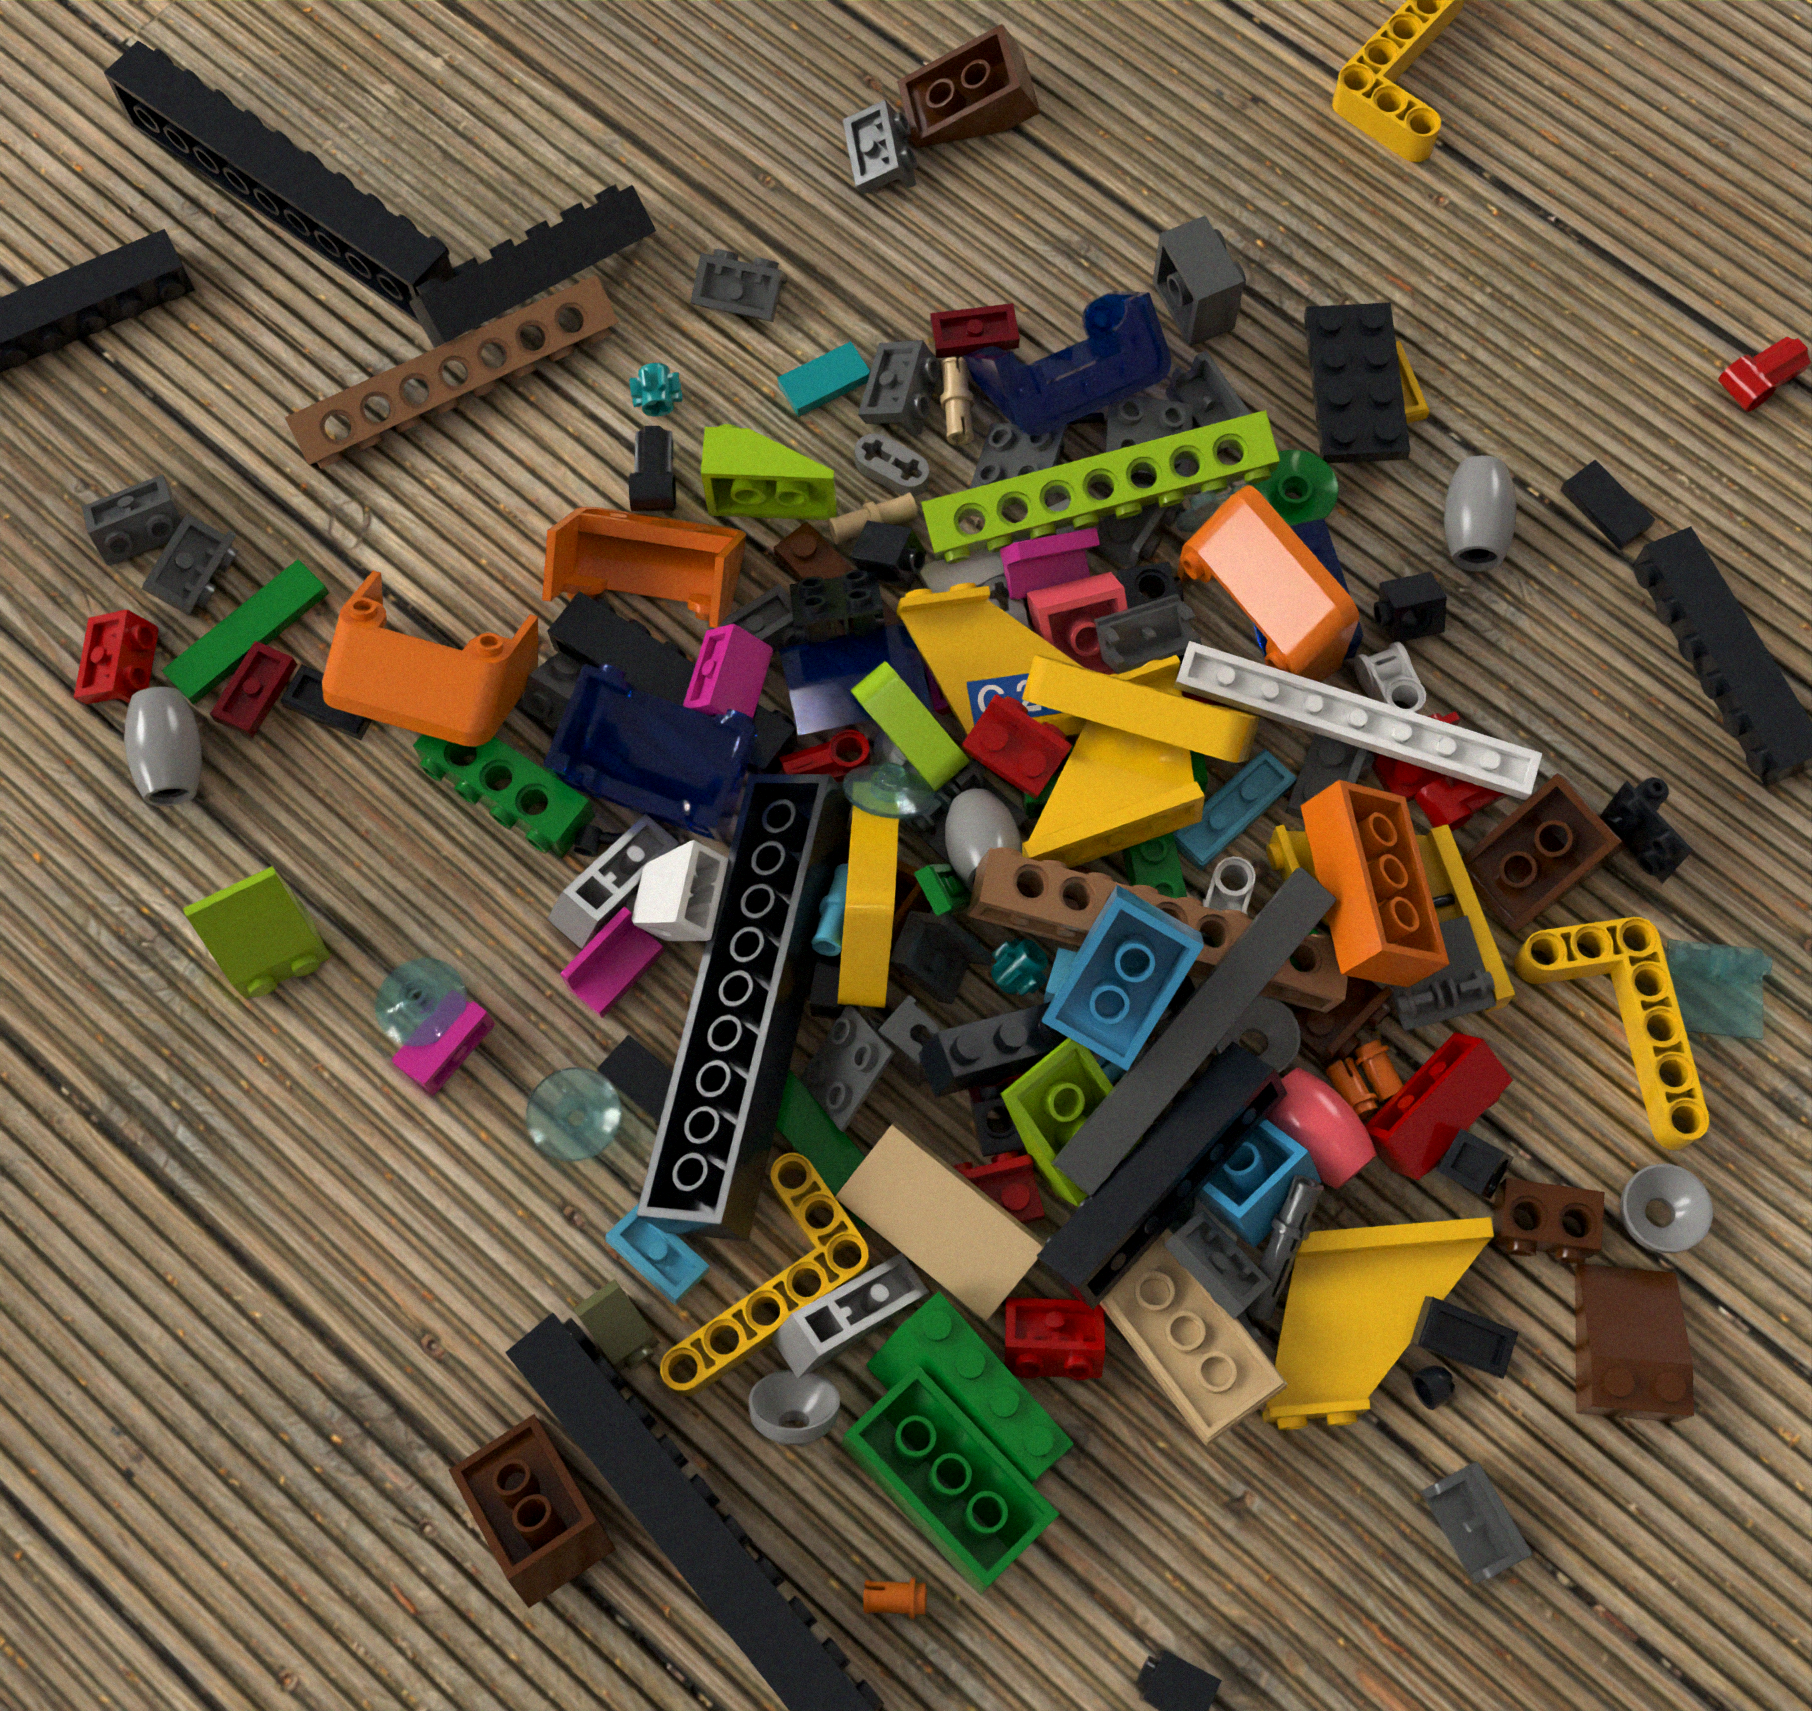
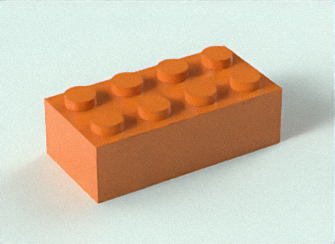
(1373, 867)

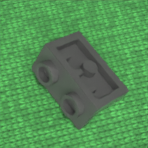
(879, 147)
(738, 286)
(900, 385)
(132, 520)
(1137, 536)
(1324, 765)
(1217, 1264)

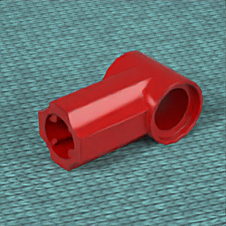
(1757, 378)
(825, 757)
(1454, 801)

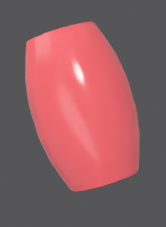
(1324, 1126)

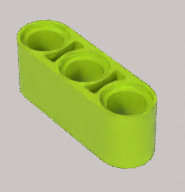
(910, 726)

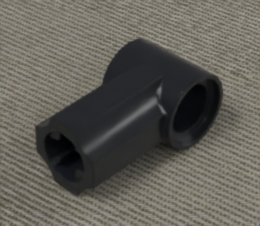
(653, 481)

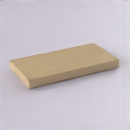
(941, 1221)
(1191, 1344)

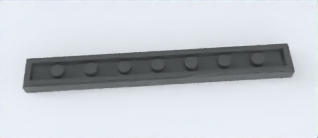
(1193, 1031)

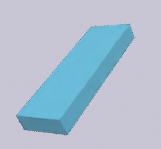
(1234, 809)

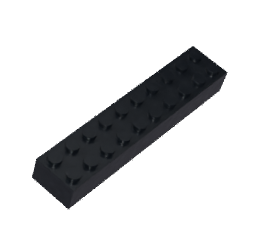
(277, 178)
(745, 1009)
(684, 1523)

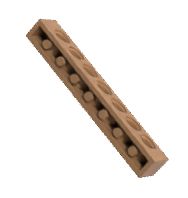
(584, 298)
(1000, 902)

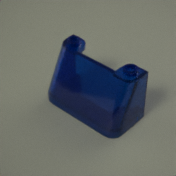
(1118, 358)
(651, 753)

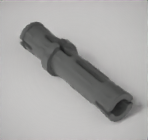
(1290, 1229)

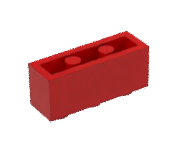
(1435, 1103)

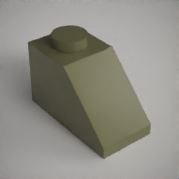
(617, 1327)

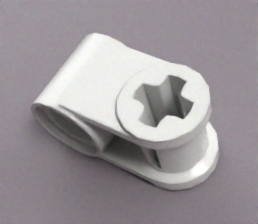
(1390, 677)
(1222, 898)

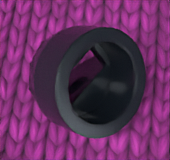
(1433, 1386)

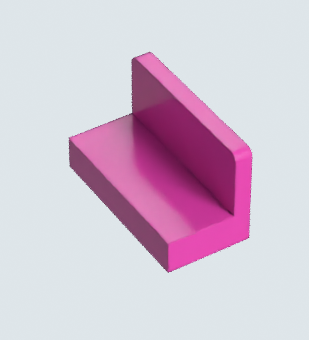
(1047, 561)
(728, 672)
(611, 963)
(437, 1062)

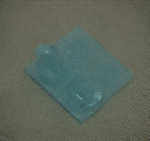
(1719, 987)

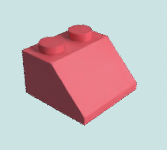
(1067, 615)

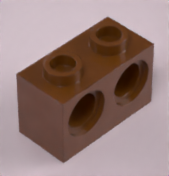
(1547, 1207)

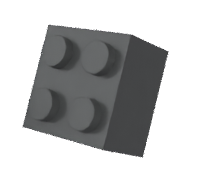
(1198, 280)

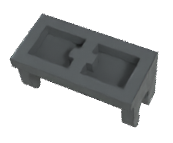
(1208, 392)
(1145, 633)
(905, 1038)
(1476, 1522)

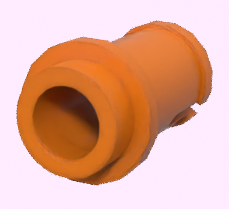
(1379, 1069)
(1352, 1087)
(895, 1597)

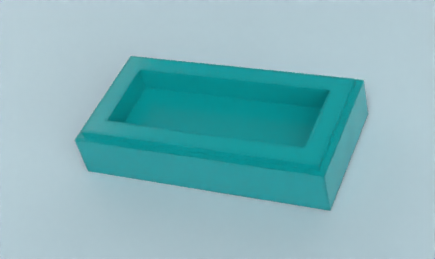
(824, 379)

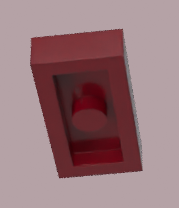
(974, 328)
(253, 689)

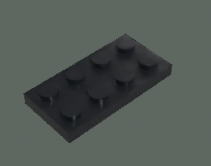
(1356, 383)

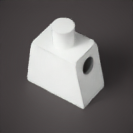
(680, 893)

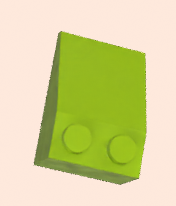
(763, 479)
(258, 933)
(1053, 1104)

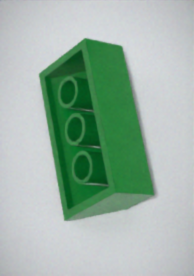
(976, 1382)
(948, 1479)

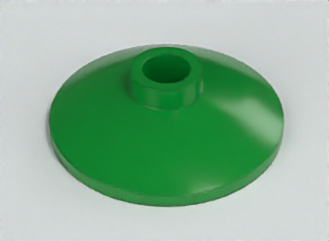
(1309, 479)

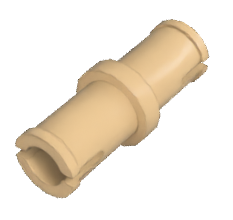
(957, 401)
(888, 512)

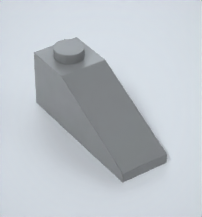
(609, 882)
(847, 1315)

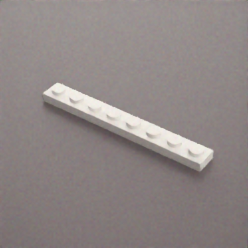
(1358, 720)

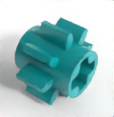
(655, 389)
(1019, 966)

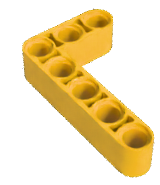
(1366, 84)
(1142, 710)
(868, 910)
(1636, 1012)
(778, 1290)

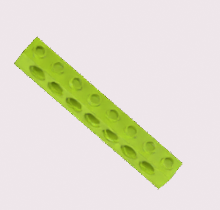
(1246, 434)

